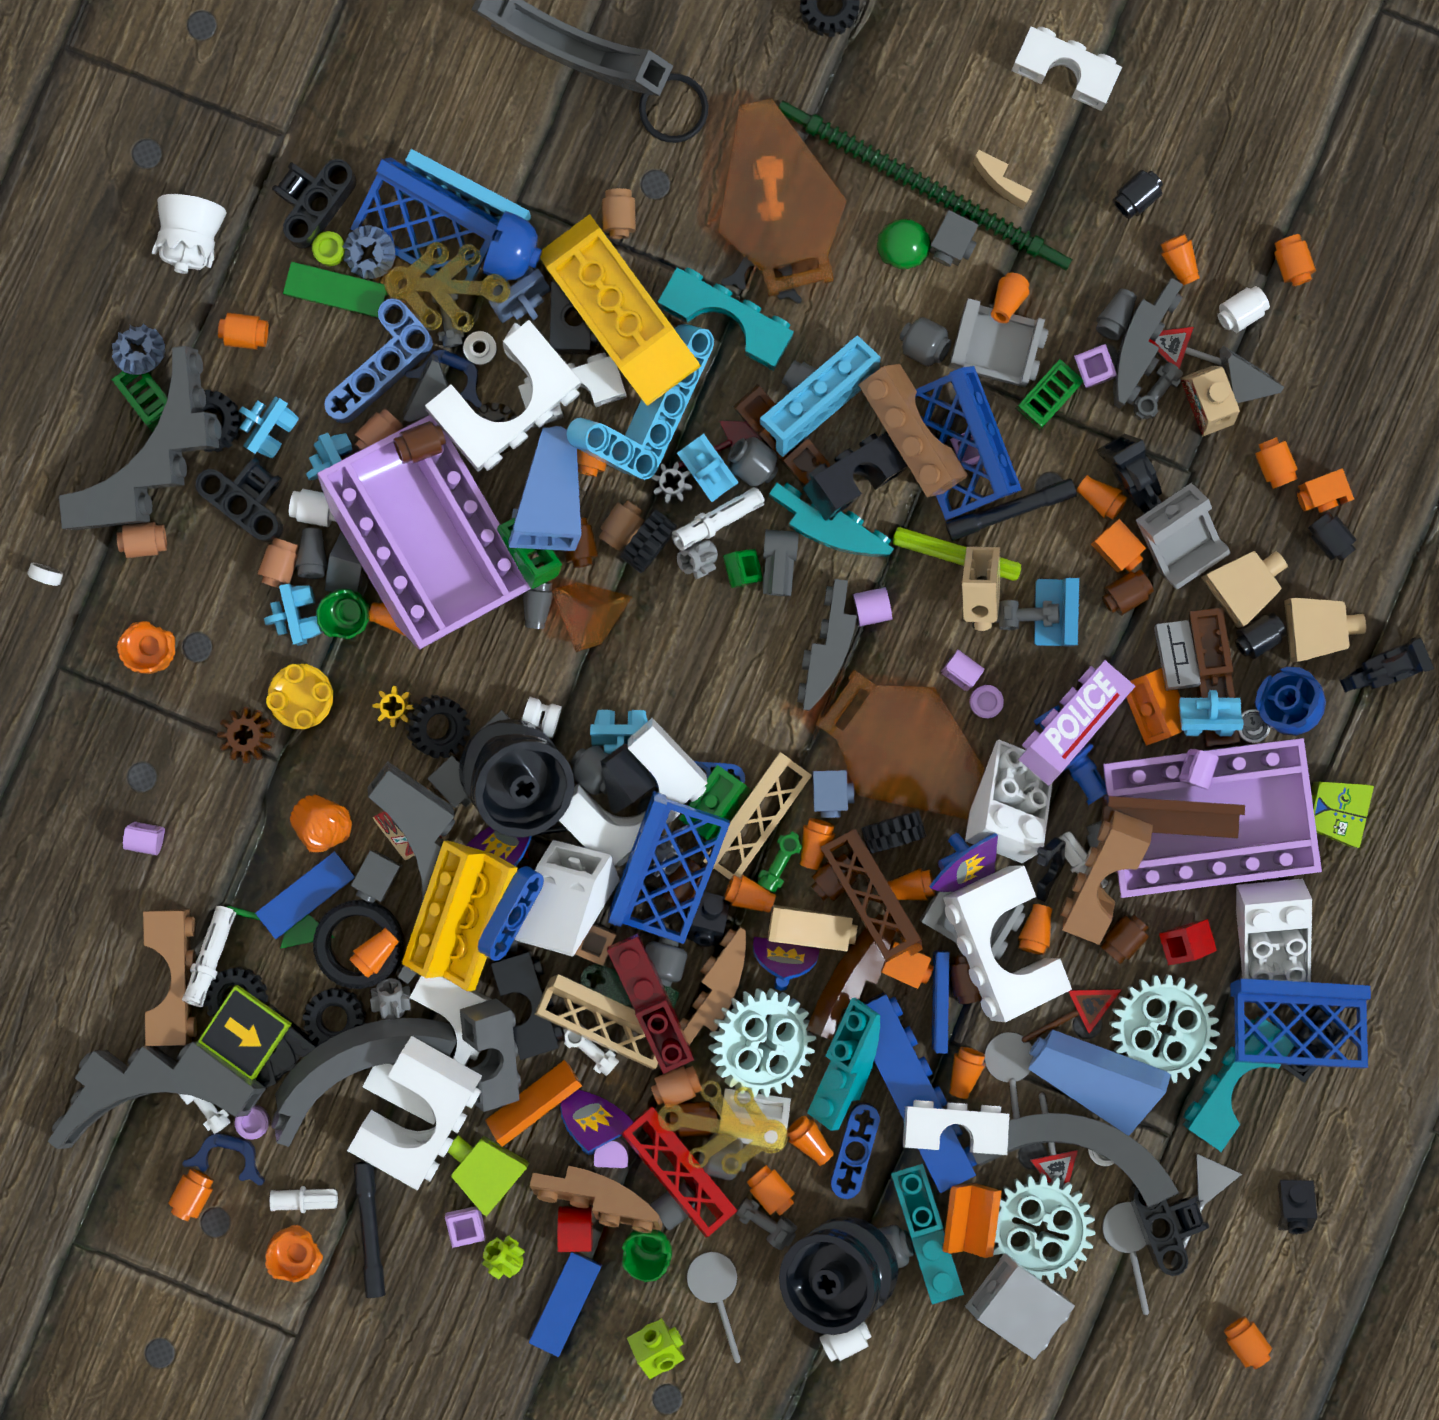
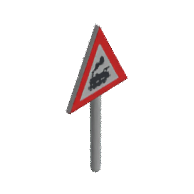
(1174, 344)
(1054, 1164)

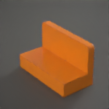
(1154, 707)
(972, 1219)

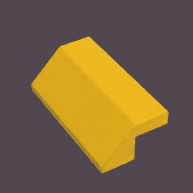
(455, 913)

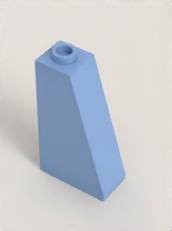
(550, 500)
(1099, 1079)

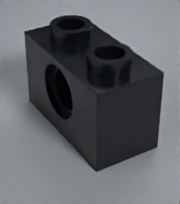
(563, 337)

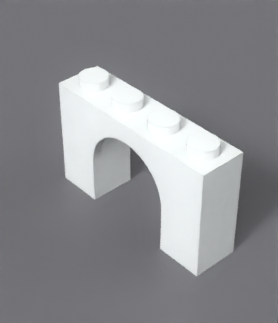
(483, 439)
(676, 777)
(973, 914)
(446, 1000)
(447, 1089)

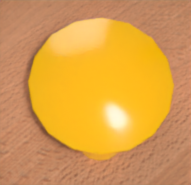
(300, 696)

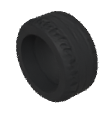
(323, 950)

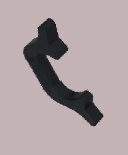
(738, 279)
(1056, 850)

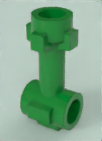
(788, 845)

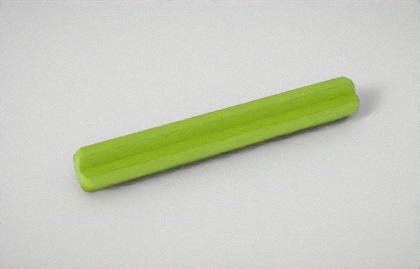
(947, 551)

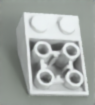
(1010, 804)
(571, 897)
(1275, 930)

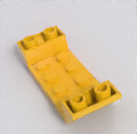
(618, 310)

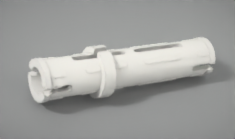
(707, 524)
(205, 967)

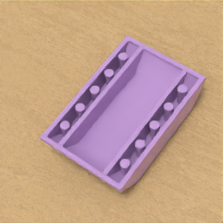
(422, 537)
(1274, 834)

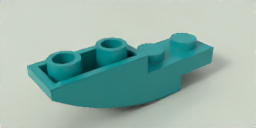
(841, 533)
(850, 1064)
(927, 1234)

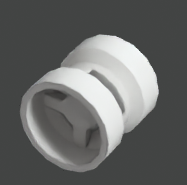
(534, 711)

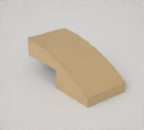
(992, 172)

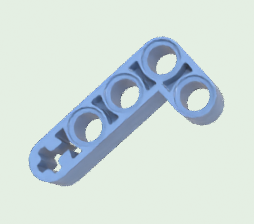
(374, 365)

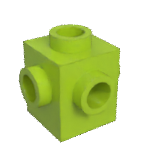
(656, 1348)

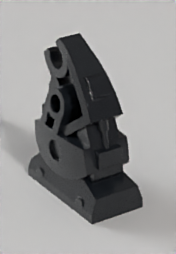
(1133, 470)
(1390, 666)
(286, 1054)

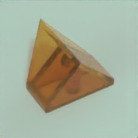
(589, 612)

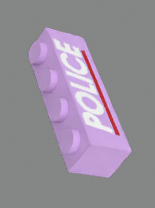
(1076, 723)

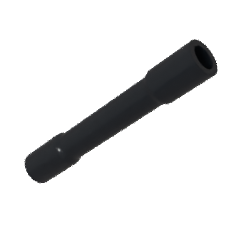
(1046, 496)
(373, 1267)

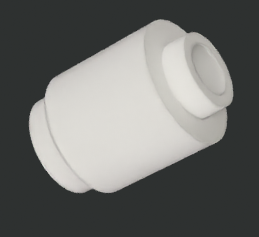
(1243, 309)
(310, 508)
(846, 1344)

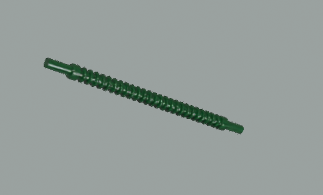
(1033, 245)

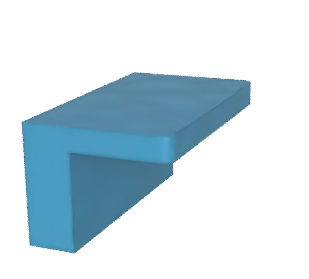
(1066, 594)

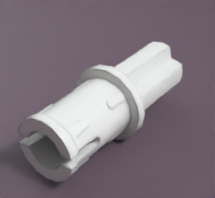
(1076, 855)
(303, 1199)

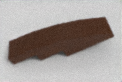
(801, 458)
(1213, 664)
(860, 964)

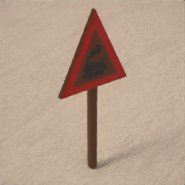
(1089, 1006)

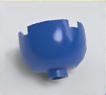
(512, 248)
(1291, 701)

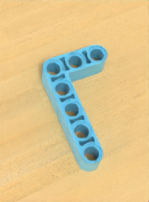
(652, 425)

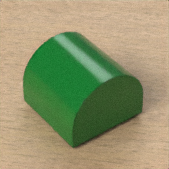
(743, 568)

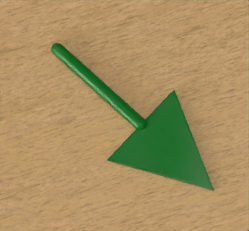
(299, 934)

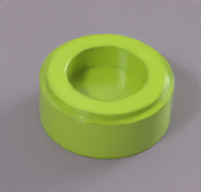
(328, 248)

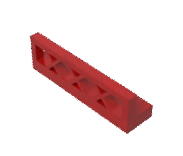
(704, 1187)

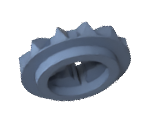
(383, 252)
(136, 362)

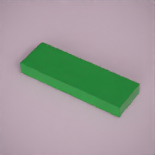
(334, 289)

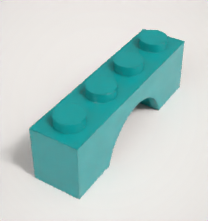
(689, 297)
(1213, 1114)

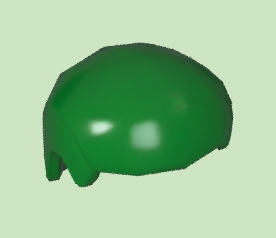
(903, 244)
(343, 614)
(646, 1255)

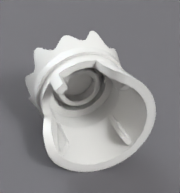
(187, 231)

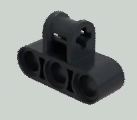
(302, 189)
(252, 490)
(1178, 1226)

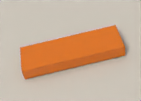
(533, 1103)

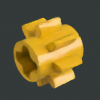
(400, 714)

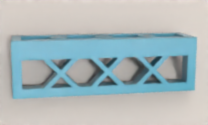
(463, 186)
(820, 395)

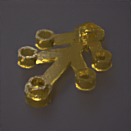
(442, 284)
(728, 1128)

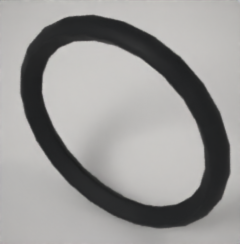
(680, 138)

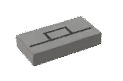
(1177, 655)

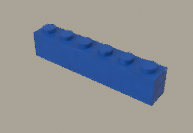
(909, 1081)

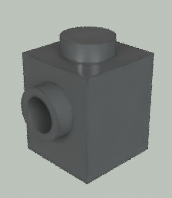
(953, 240)
(376, 877)

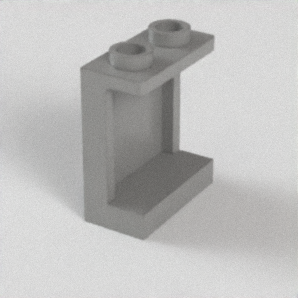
(998, 349)
(1182, 536)
(935, 917)
(1019, 1306)

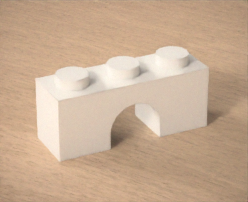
(1093, 73)
(598, 377)
(986, 1128)

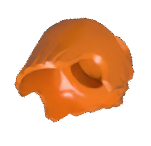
(146, 648)
(320, 823)
(292, 1254)

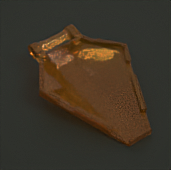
(778, 199)
(905, 748)

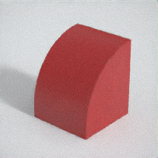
(1188, 942)
(574, 1229)

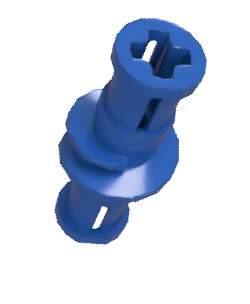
(1083, 769)

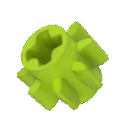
(503, 1257)

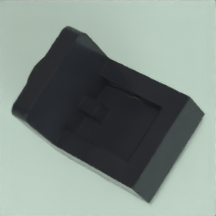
(709, 920)
(1297, 1206)

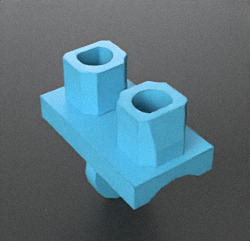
(277, 414)
(329, 451)
(707, 467)
(292, 599)
(1210, 714)
(612, 736)

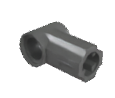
(780, 554)

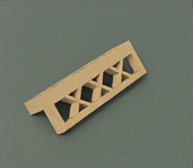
(751, 804)
(600, 1006)

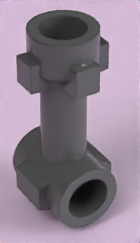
(450, 336)
(1146, 406)
(1010, 614)
(780, 1232)

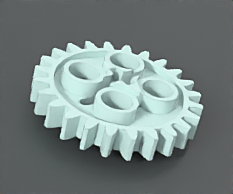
(1192, 1038)
(790, 1045)
(1050, 1200)

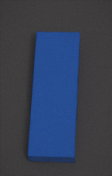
(305, 895)
(940, 1001)
(565, 1303)

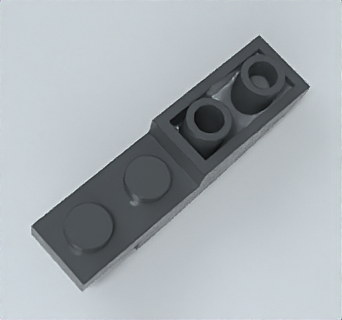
(1135, 351)
(826, 660)

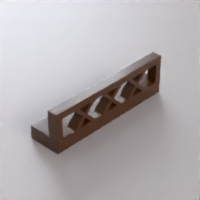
(1179, 816)
(882, 891)

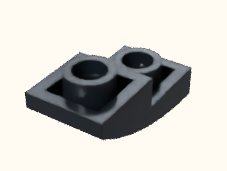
(1316, 1047)

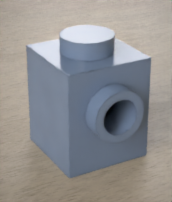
(831, 793)

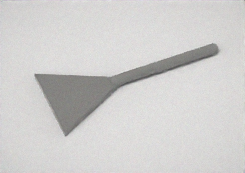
(1211, 1180)

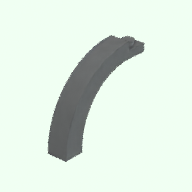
(596, 57)
(344, 1055)
(1097, 1136)

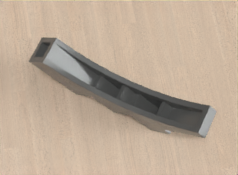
(159, 463)
(422, 820)
(150, 1070)

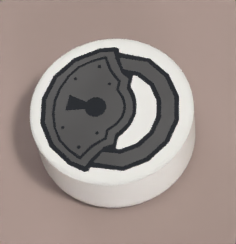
(45, 574)
(1254, 727)

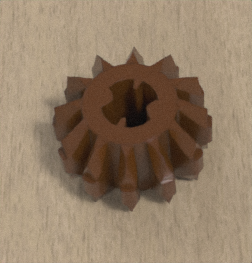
(239, 725)

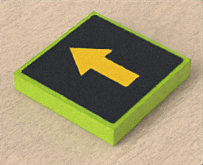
(244, 1032)

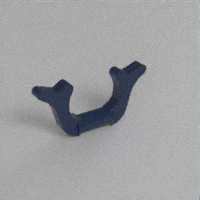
(460, 364)
(243, 1146)

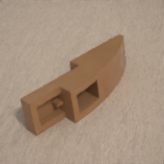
(723, 978)
(610, 1199)

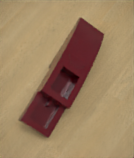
(650, 1003)

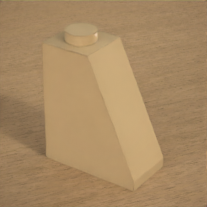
(811, 928)

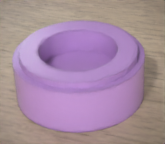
(986, 701)
(254, 1124)

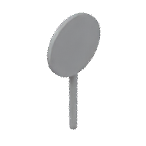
(1009, 1062)
(1124, 1235)
(712, 1280)

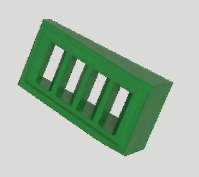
(152, 413)
(1031, 413)
(527, 567)

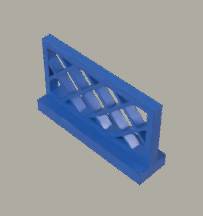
(432, 197)
(985, 438)
(641, 856)
(1300, 993)

